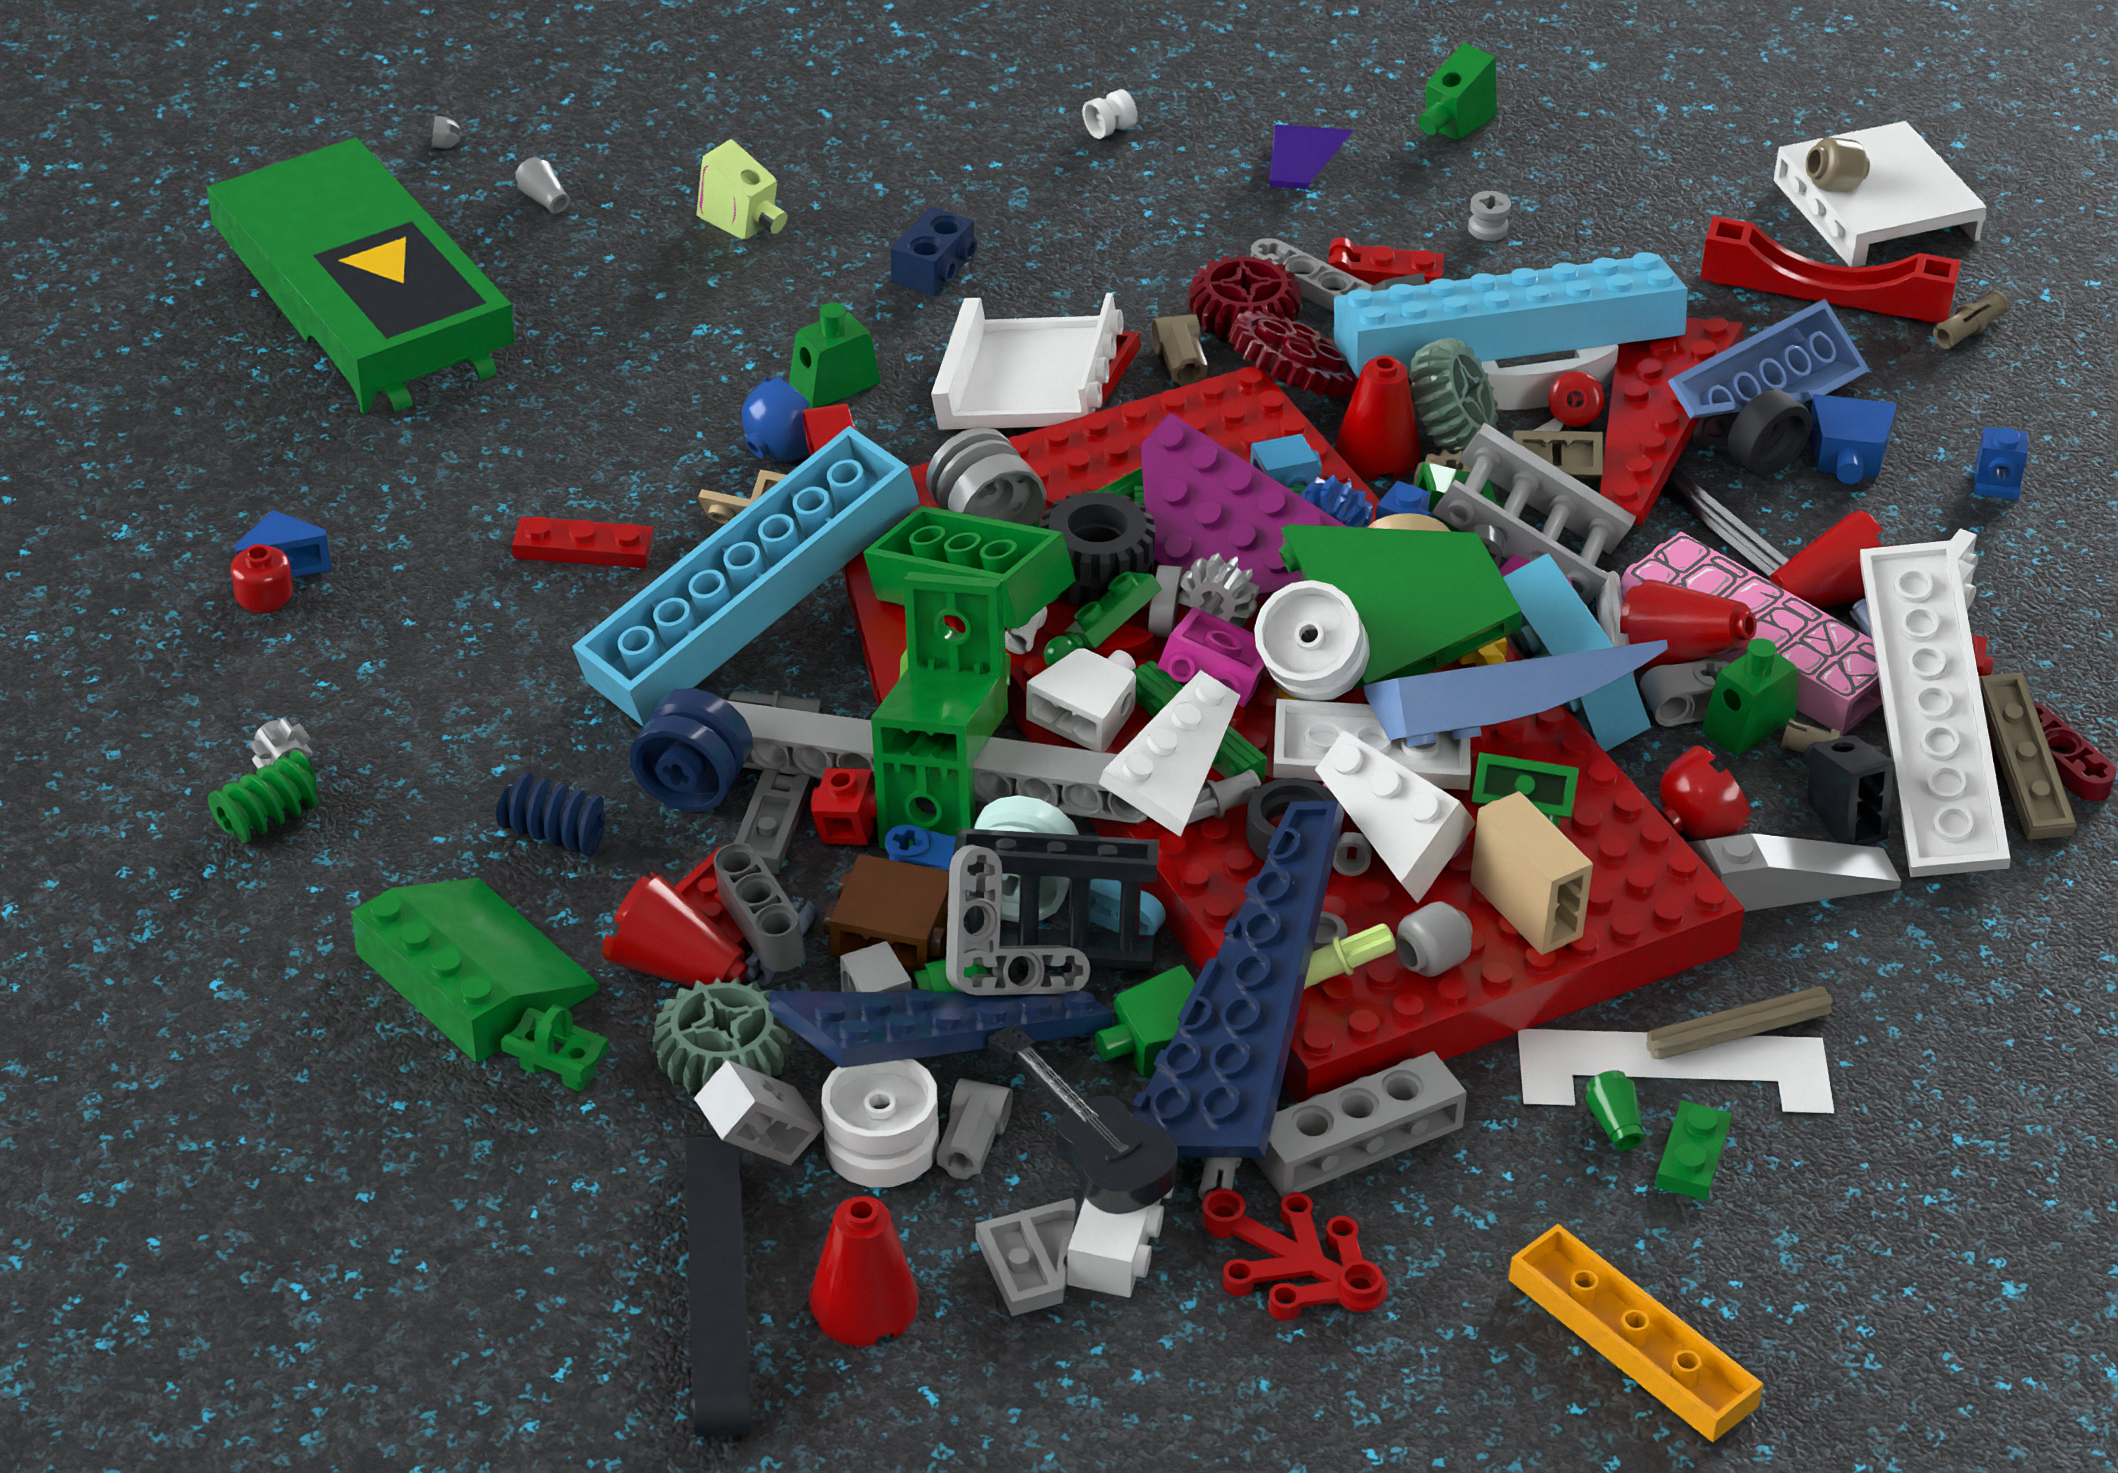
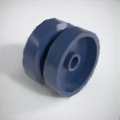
(691, 750)

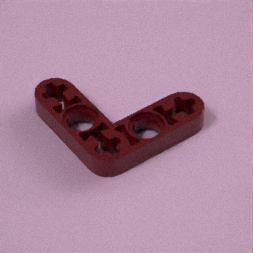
(2085, 769)

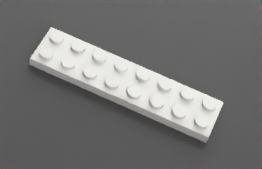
(1934, 710)

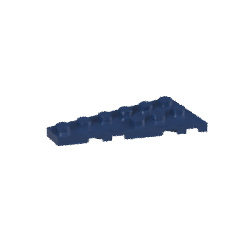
(922, 1023)

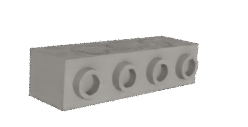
(1362, 1123)

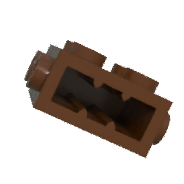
(891, 904)

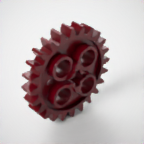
(1293, 354)

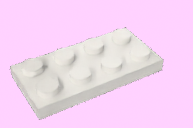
(1311, 727)

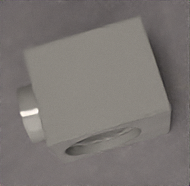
(873, 971)

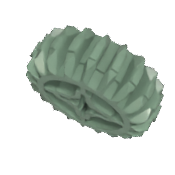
(1451, 393)
(719, 1025)

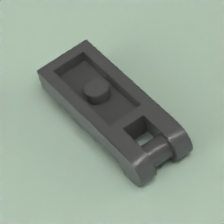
(774, 814)

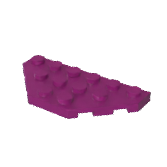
(1216, 503)

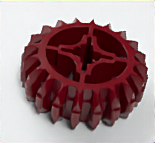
(1242, 285)

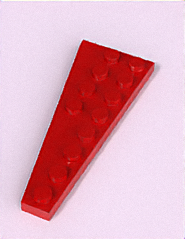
(1645, 416)

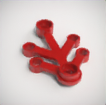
(1354, 1285)

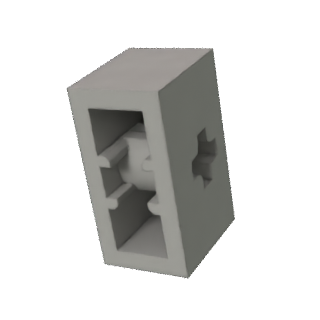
(758, 1112)

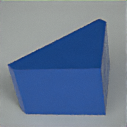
(300, 541)

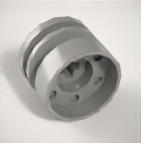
(985, 478)

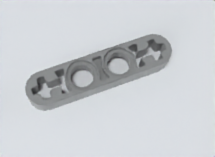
(1320, 274)

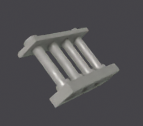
(1545, 488)

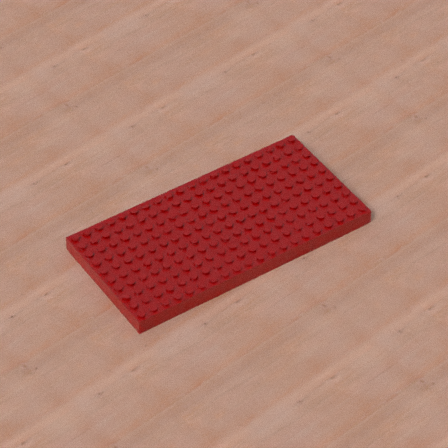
(1649, 893)

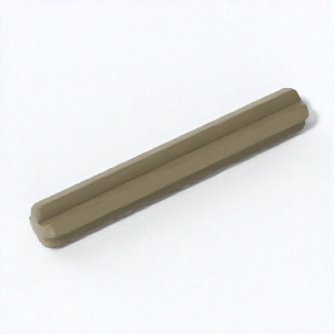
(1738, 1022)

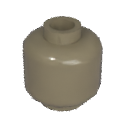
(1837, 164)

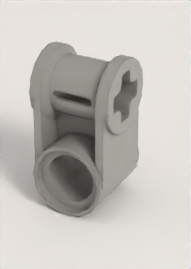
(1681, 691)

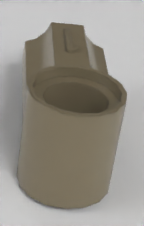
(1180, 344)

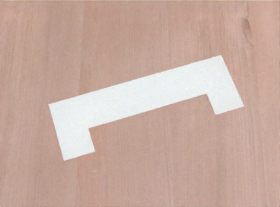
(1554, 1056)

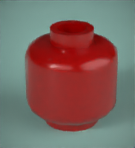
(1592, 394)
(261, 578)

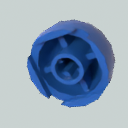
(775, 421)

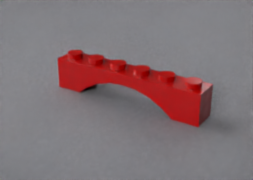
(1746, 257)

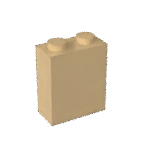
(1531, 872)

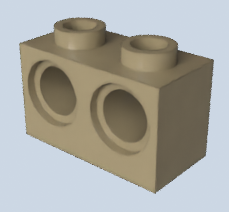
(1570, 451)

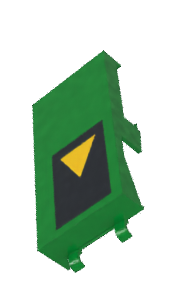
(362, 269)

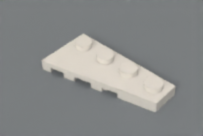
(1173, 753)

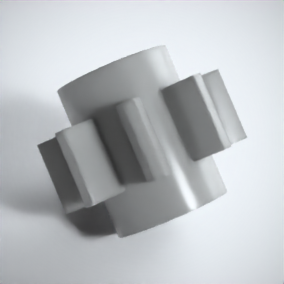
(278, 740)

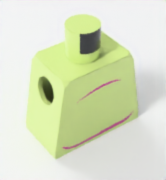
(738, 193)

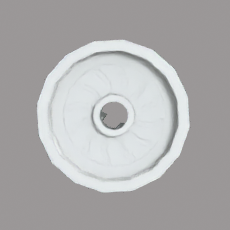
(1312, 641)
(881, 1122)

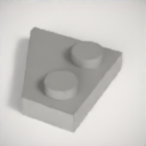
(1029, 1254)

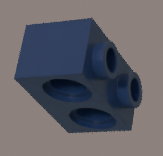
(933, 251)

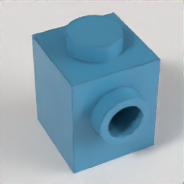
(1287, 460)

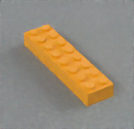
(1636, 1332)

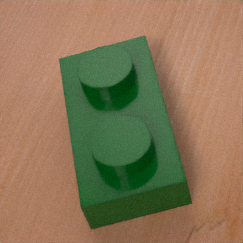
(1693, 1150)

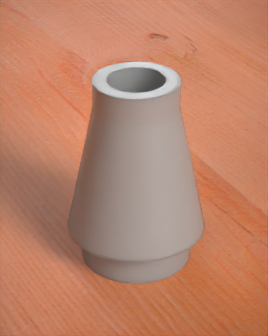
(540, 182)

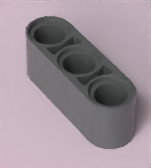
(759, 907)

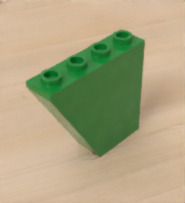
(1415, 590)

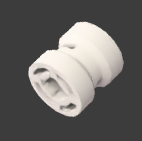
(1108, 114)

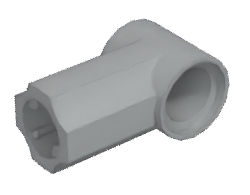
(975, 1118)

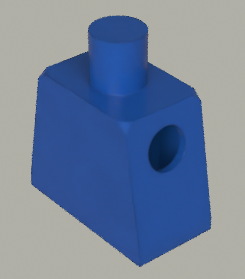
(1850, 436)

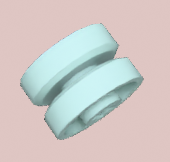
(1027, 815)

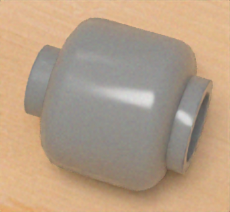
(1434, 939)

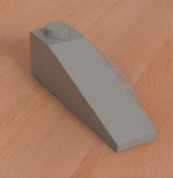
(1790, 871)

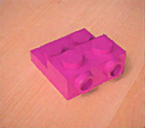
(1215, 648)

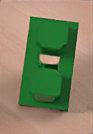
(535, 1048)

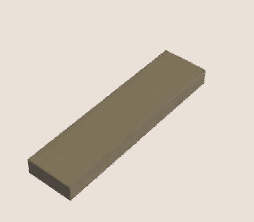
(2026, 757)

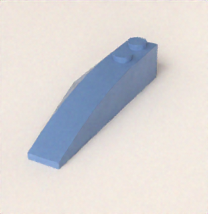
(1798, 356)
(1496, 692)

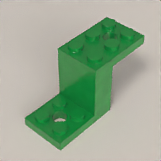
(941, 705)

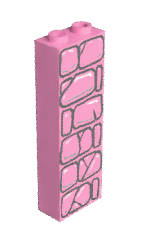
(1832, 659)

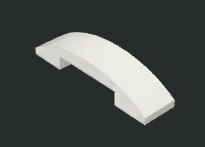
(1530, 384)

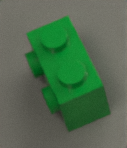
(1545, 785)

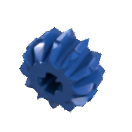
(1339, 501)

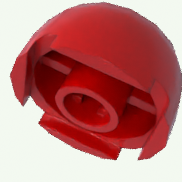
(1700, 799)

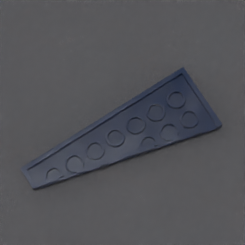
(1235, 1032)

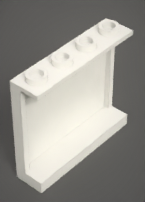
(1902, 196)
(1024, 368)

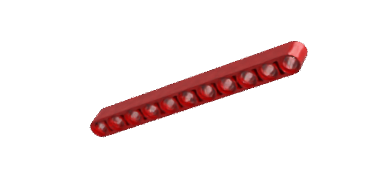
(878, 622)

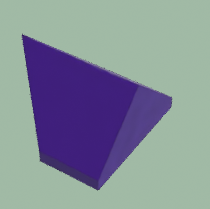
(1302, 153)

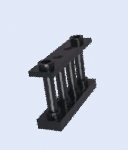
(1080, 860)

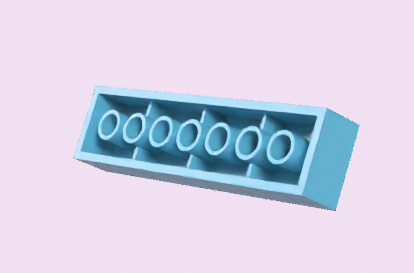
(1516, 311)
(747, 574)

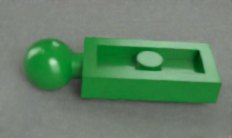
(1103, 617)

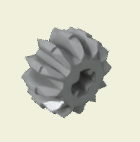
(1214, 577)

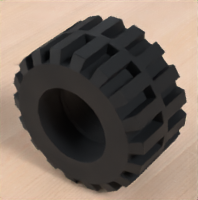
(1103, 540)

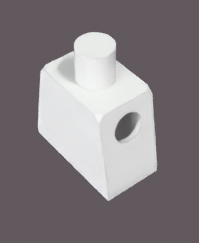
(1084, 697)

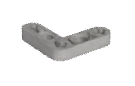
(984, 947)

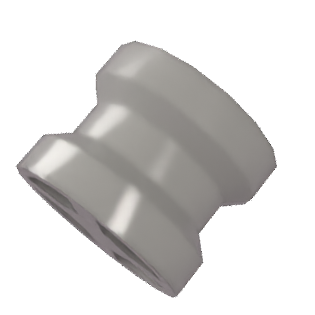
(1489, 215)

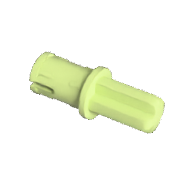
(1348, 953)

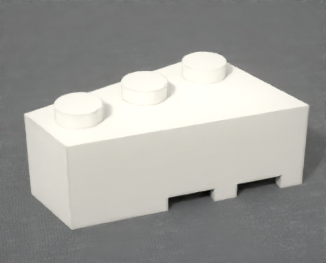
(1398, 811)

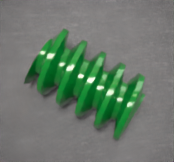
(265, 796)

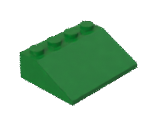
(466, 960)

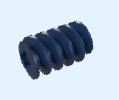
(553, 814)

